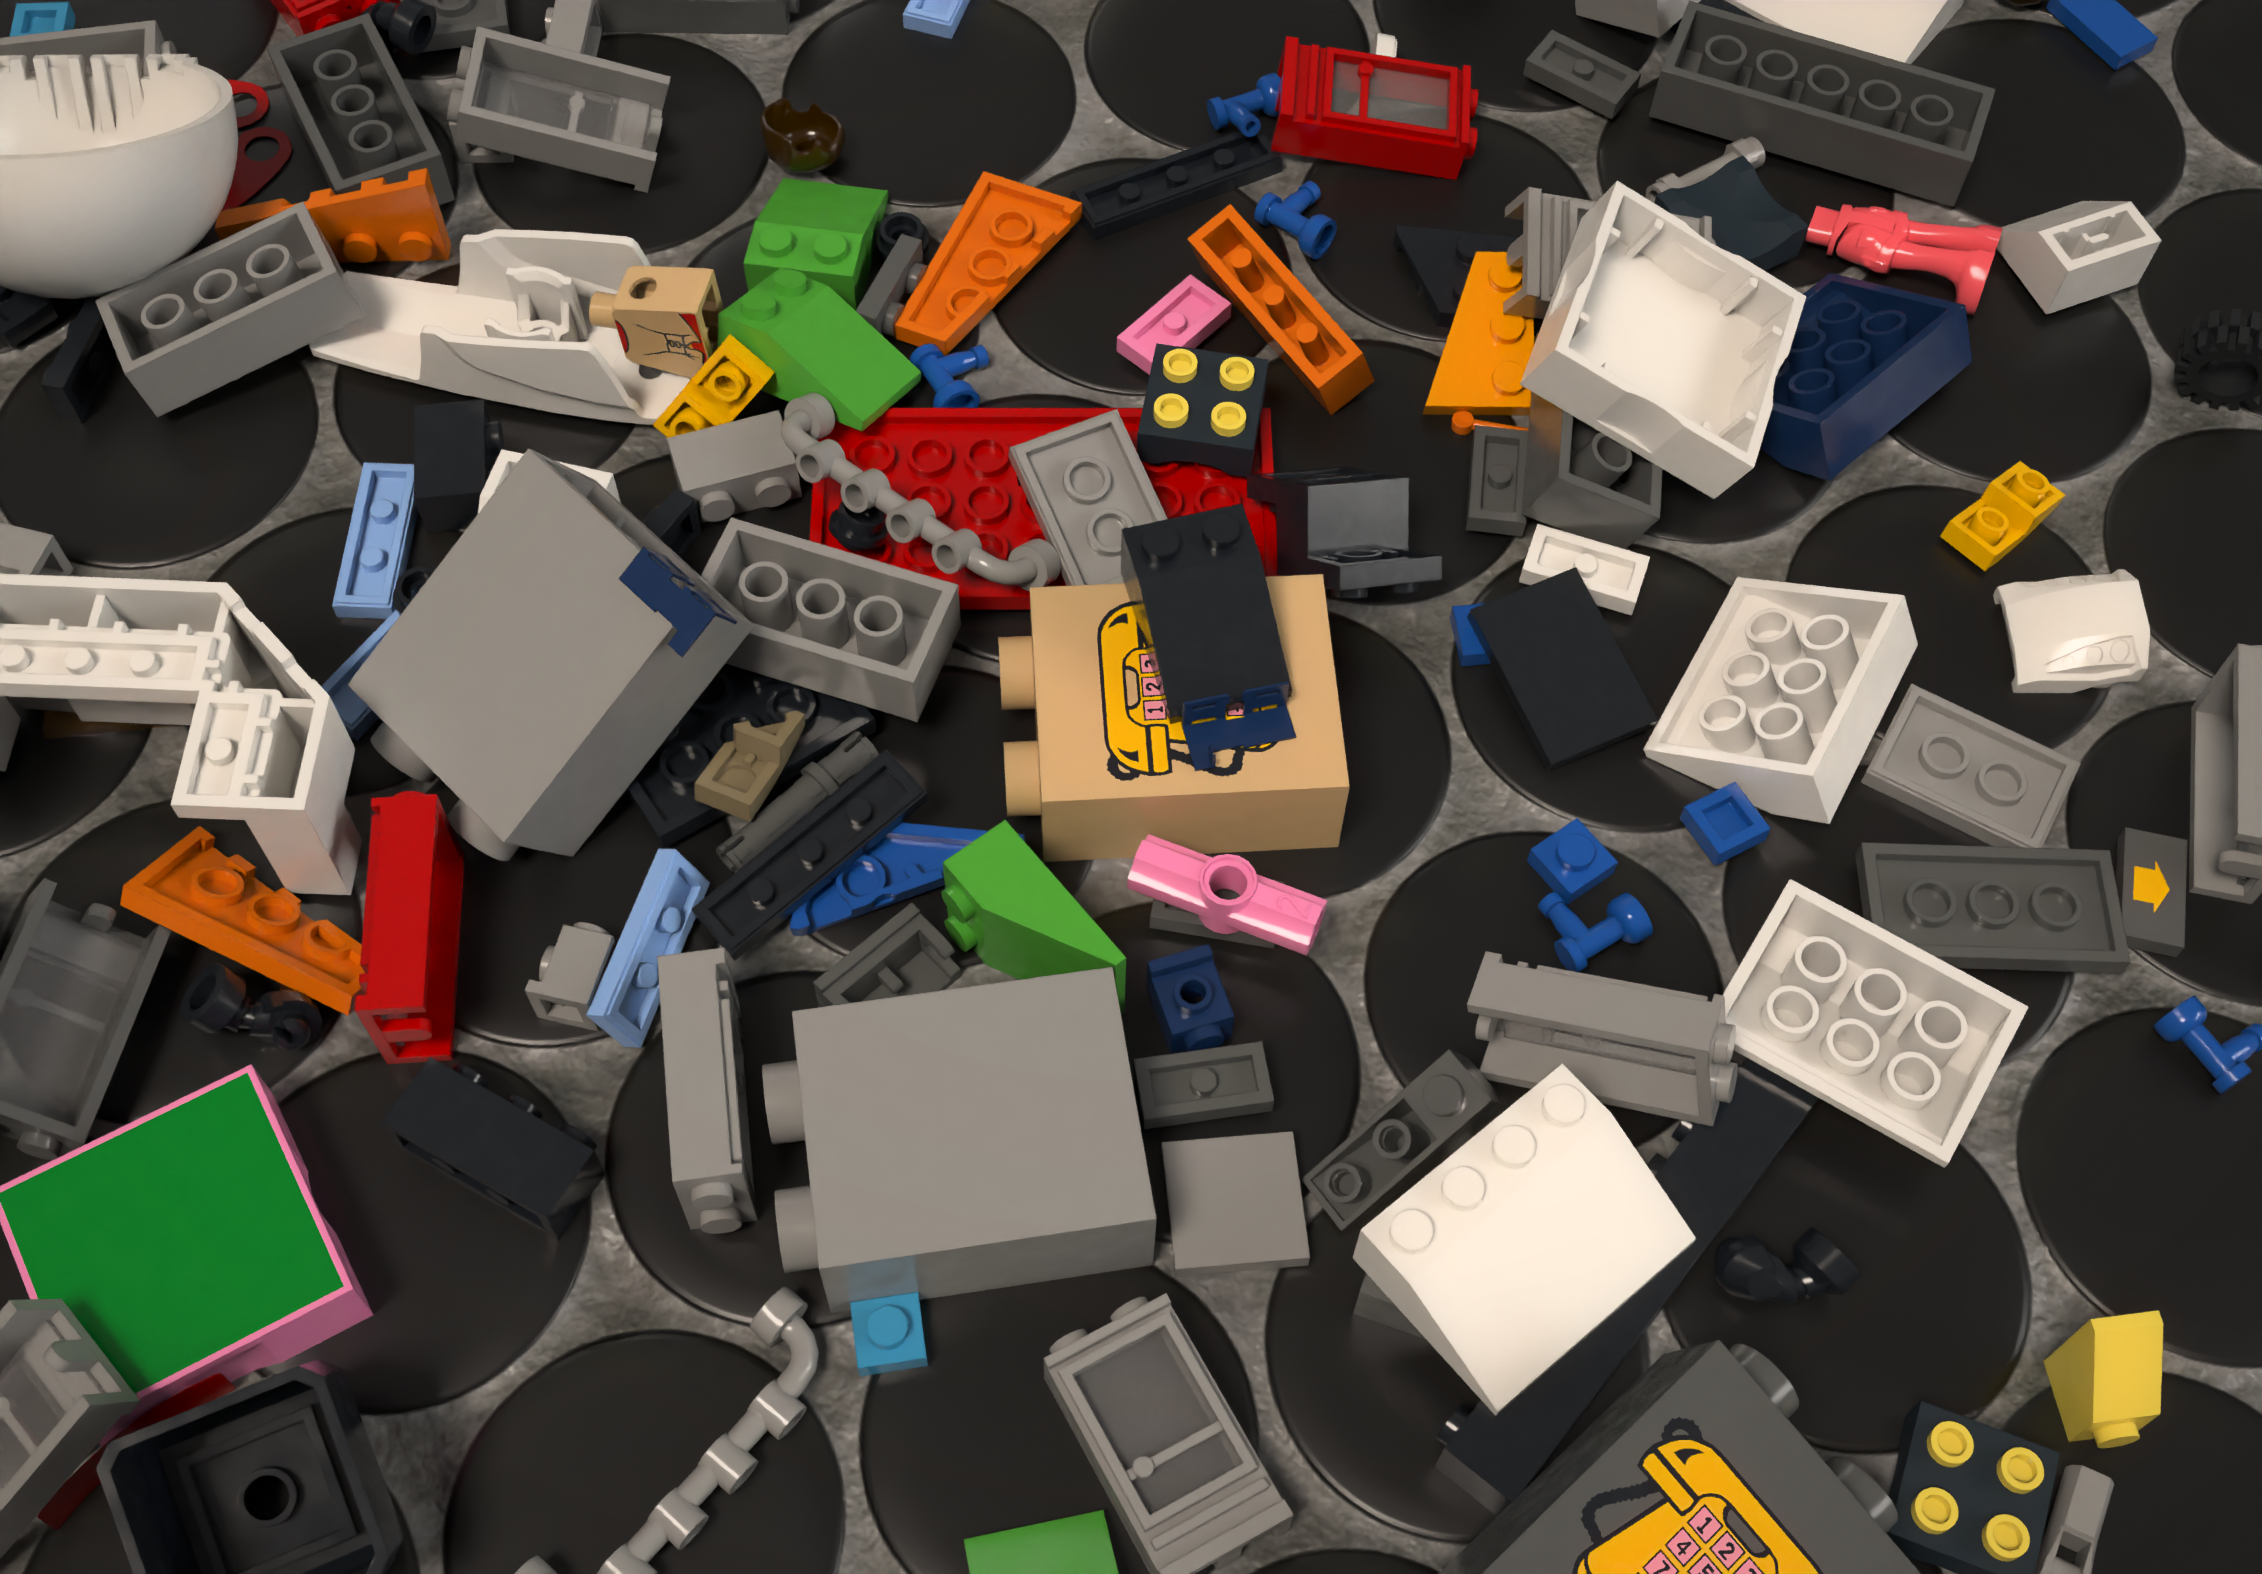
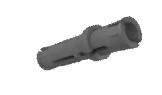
(807, 793)

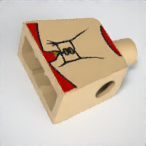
(663, 316)

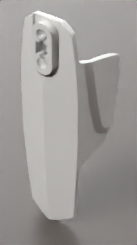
(510, 328)

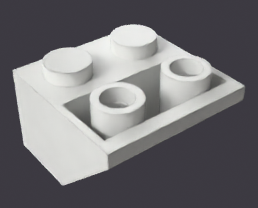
(2079, 251)

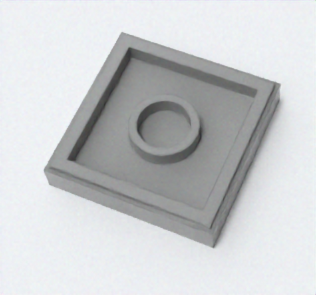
(1234, 1204)

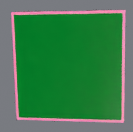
(186, 1243)

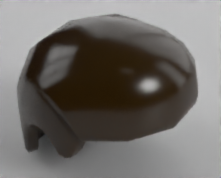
(801, 139)

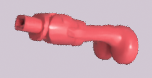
(1891, 241)

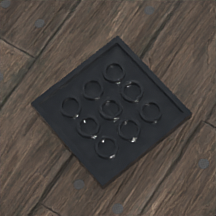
(665, 785)

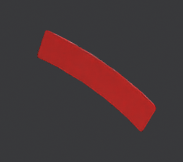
(87, 1478)

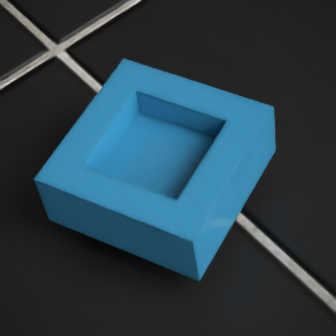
(42, 18)
(888, 1334)

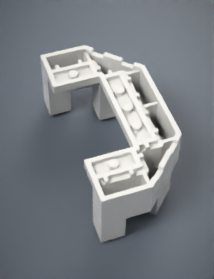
(194, 655)

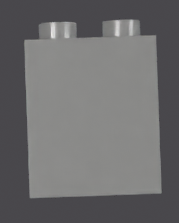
(535, 667)
(962, 1140)

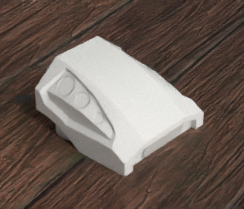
(2075, 632)

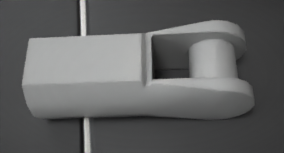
(2075, 1521)

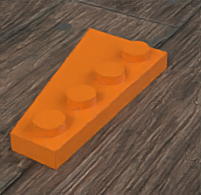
(365, 225)
(982, 257)
(236, 915)

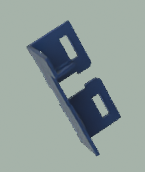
(677, 605)
(1247, 731)

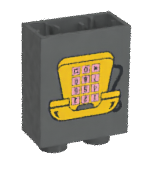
(1694, 1480)

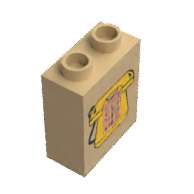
(1118, 770)

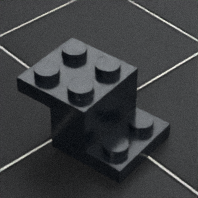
(1345, 527)

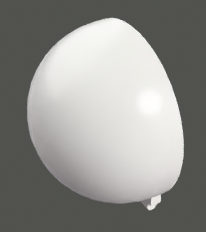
(108, 168)

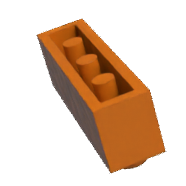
(1281, 309)

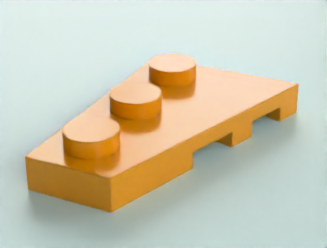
(1485, 346)

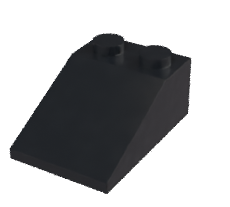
(1202, 607)

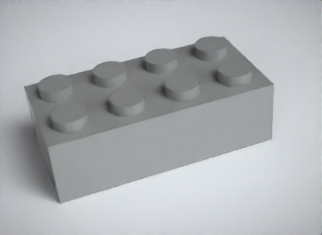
(228, 309)
(835, 618)

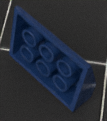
(1858, 370)

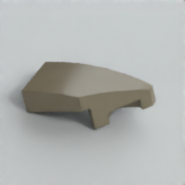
(748, 766)

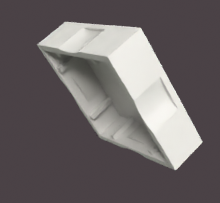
(1664, 341)

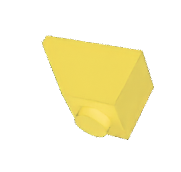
(2109, 1378)

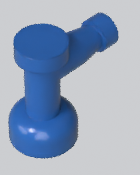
(1240, 107)
(1313, 234)
(940, 370)
(1624, 921)
(2222, 1061)

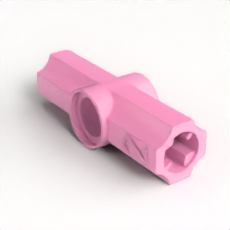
(1191, 878)

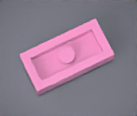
(1179, 319)

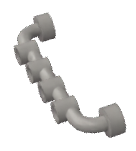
(813, 418)
(728, 1458)

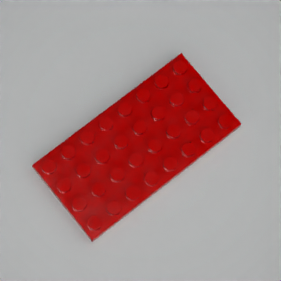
(964, 472)

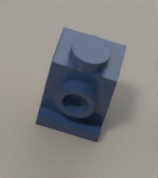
(1181, 979)

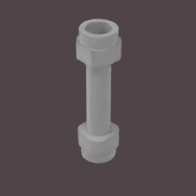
(1749, 148)

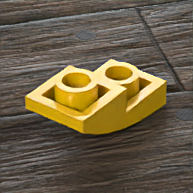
(716, 390)
(2002, 516)

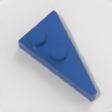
(892, 870)

